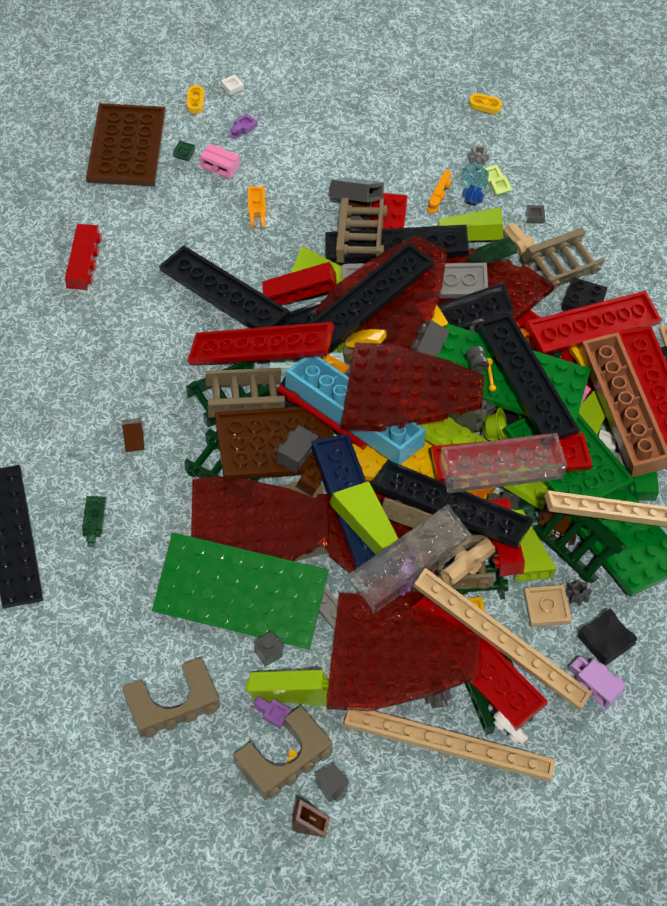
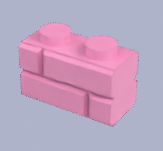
(219, 161)

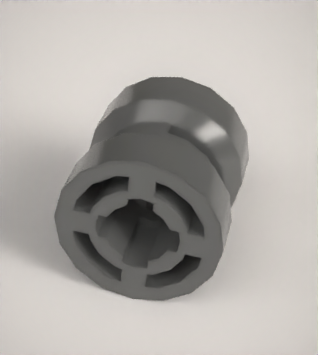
(477, 359)

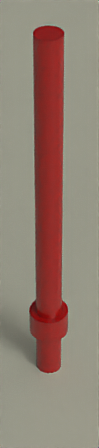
(294, 398)

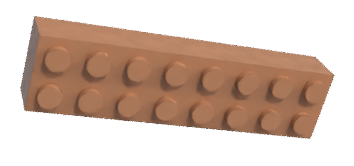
(625, 404)

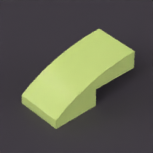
(497, 182)

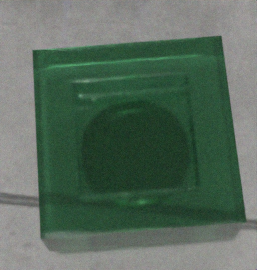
(184, 150)

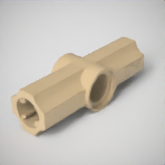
(519, 239)
(467, 562)

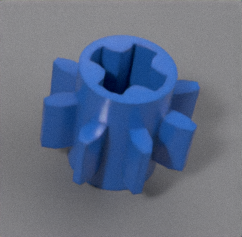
(473, 194)

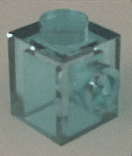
(475, 175)

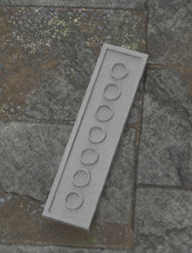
(458, 278)

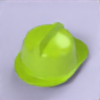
(495, 425)

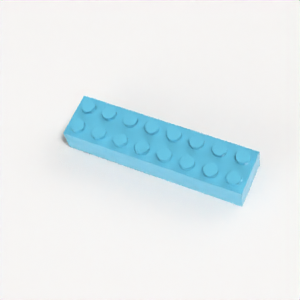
(326, 391)

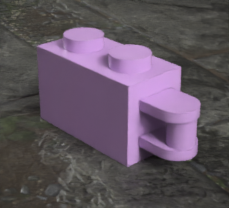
(596, 677)

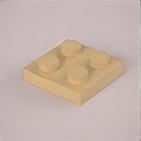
(547, 606)

